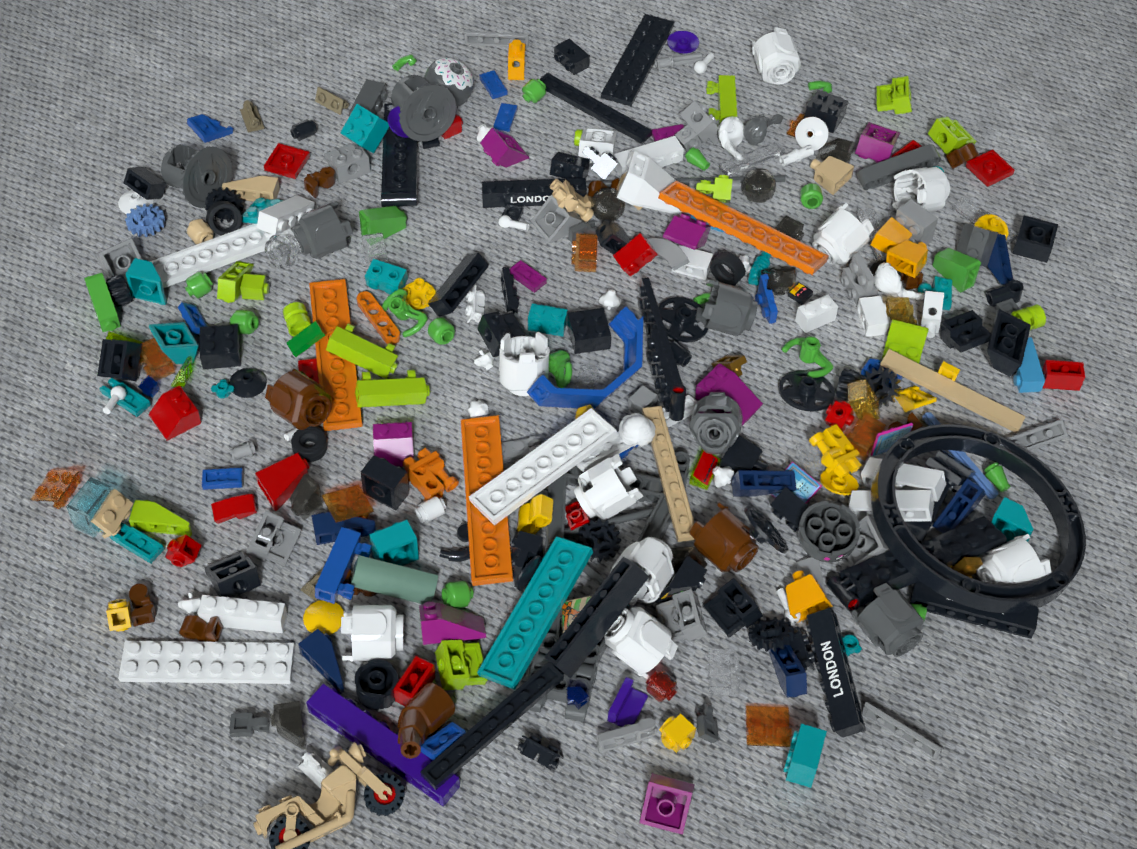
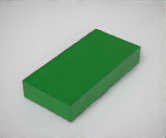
(305, 339)

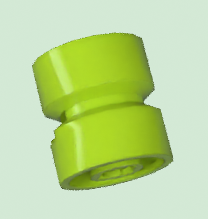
(1032, 315)
(296, 318)

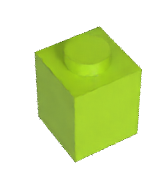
(254, 287)

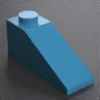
(1029, 375)

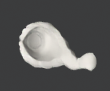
(731, 135)
(888, 281)
(636, 430)

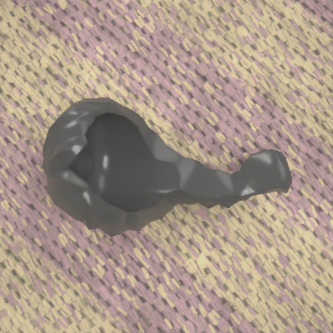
(756, 128)

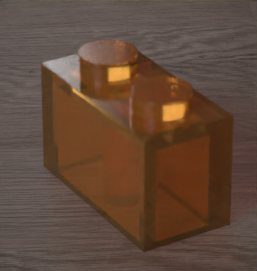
(586, 252)
(155, 361)
(865, 435)

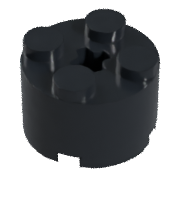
(375, 684)

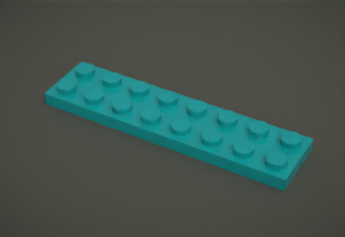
(535, 613)

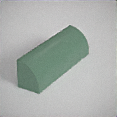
(393, 580)

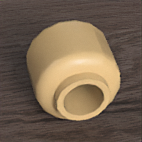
(199, 231)

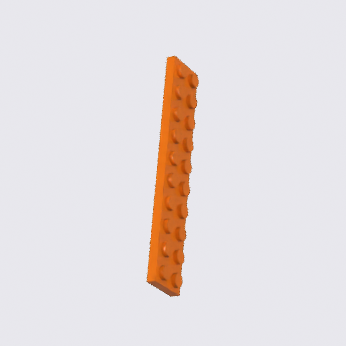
(744, 227)
(335, 374)
(482, 463)

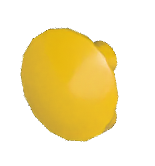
(993, 223)
(419, 293)
(323, 616)

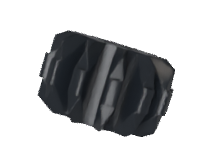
(119, 290)
(846, 377)

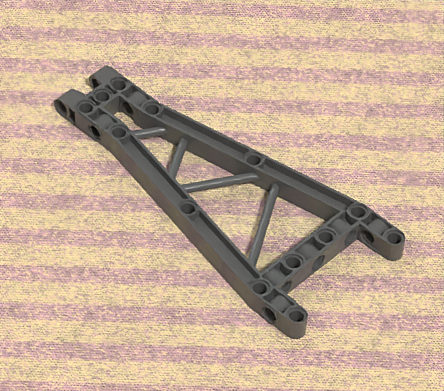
(655, 527)

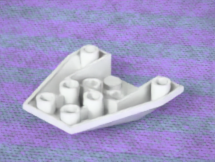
(644, 183)

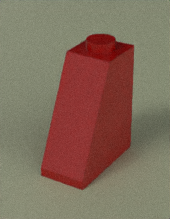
(281, 479)

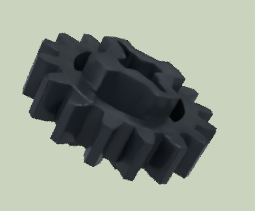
(224, 195)
(883, 380)
(606, 543)
(771, 634)

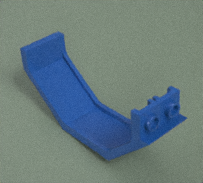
(631, 332)

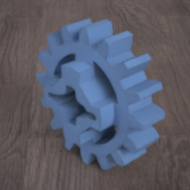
(145, 220)

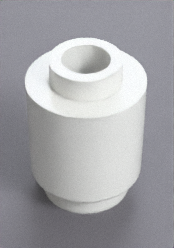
(430, 509)

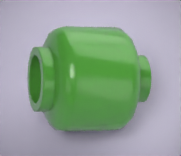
(534, 90)
(811, 196)
(198, 284)
(246, 321)
(441, 331)
(457, 594)

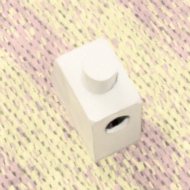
(932, 317)

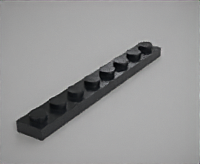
(596, 109)
(491, 726)

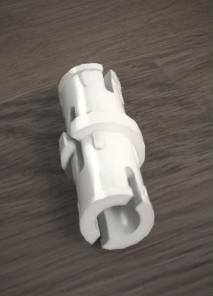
(796, 155)

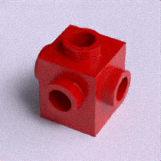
(846, 415)
(182, 551)

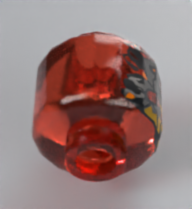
(661, 686)

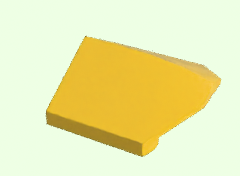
(913, 398)

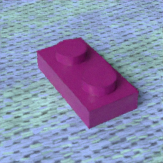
(666, 132)
(528, 276)

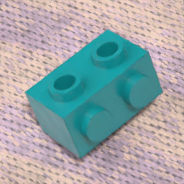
(385, 276)
(547, 319)

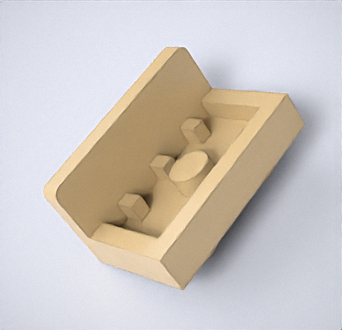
(111, 513)

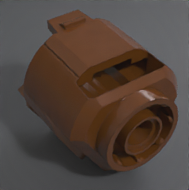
(299, 400)
(725, 541)

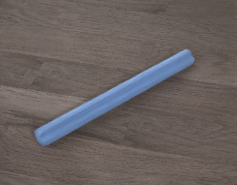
(978, 478)

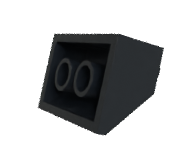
(1007, 342)

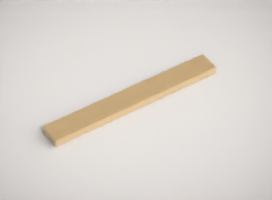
(953, 391)
(670, 475)

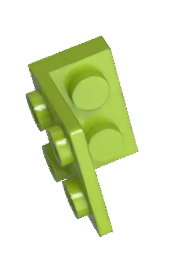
(906, 340)

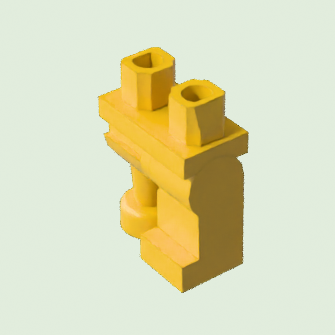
(836, 451)

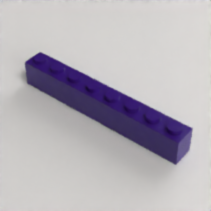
(376, 740)

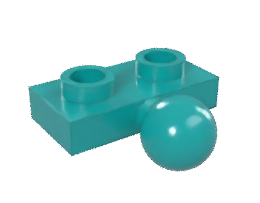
(939, 285)

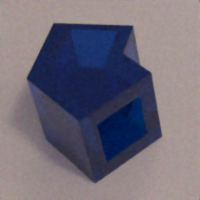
(149, 386)
(577, 697)

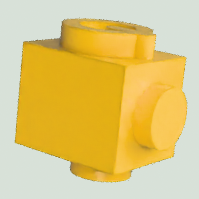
(119, 615)
(677, 733)

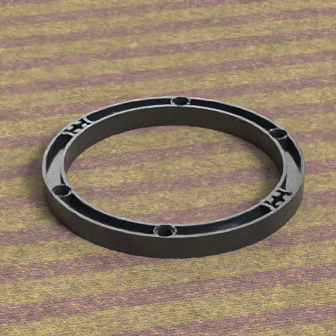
(941, 577)

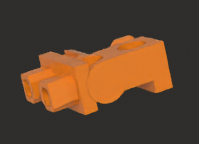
(424, 474)

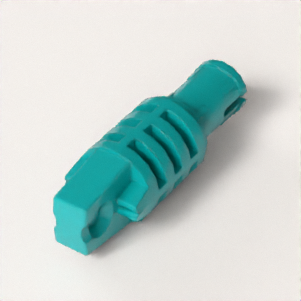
(761, 262)

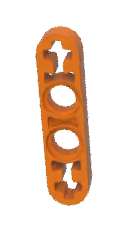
(375, 319)

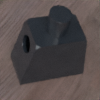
(610, 235)
(743, 457)

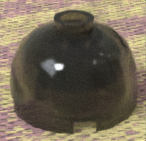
(759, 185)
(607, 205)
(780, 279)

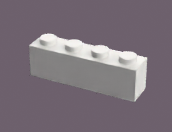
(661, 152)
(284, 214)
(909, 477)
(913, 504)
(244, 613)

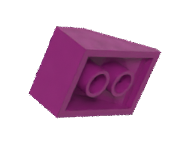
(877, 143)
(725, 380)
(445, 622)

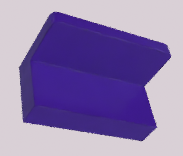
(626, 704)

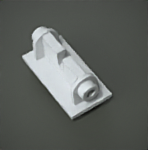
(475, 299)
(315, 768)

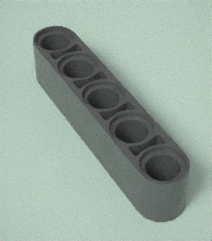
(884, 171)

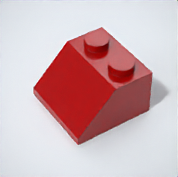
(174, 413)

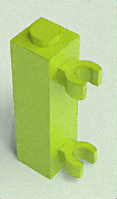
(726, 97)
(362, 352)
(391, 391)

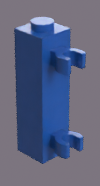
(338, 564)

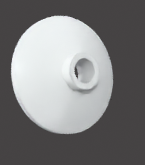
(819, 131)
(130, 200)

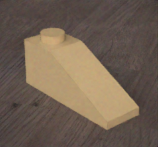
(254, 188)

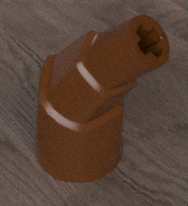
(422, 717)

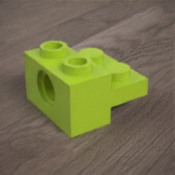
(895, 96)
(949, 135)
(719, 190)
(459, 664)

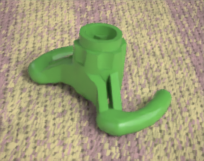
(403, 311)
(810, 353)
(557, 363)

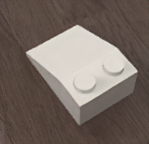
(600, 139)

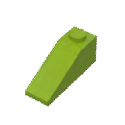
(230, 281)
(154, 518)

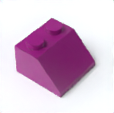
(503, 148)
(687, 231)
(393, 442)
(667, 803)

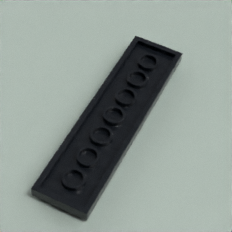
(637, 60)

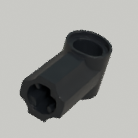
(1011, 291)

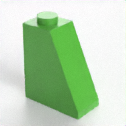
(382, 220)
(957, 267)
(102, 302)

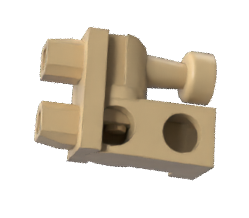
(567, 197)

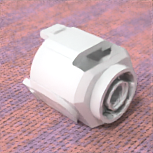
(776, 57)
(927, 183)
(842, 236)
(523, 362)
(606, 489)
(655, 560)
(1013, 564)
(374, 632)
(640, 640)

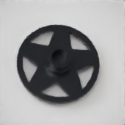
(682, 319)
(807, 390)
(764, 530)

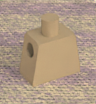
(832, 173)

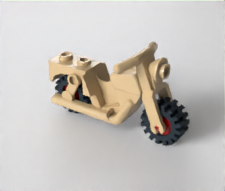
(336, 803)

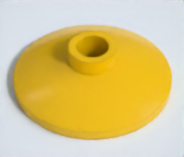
(839, 486)

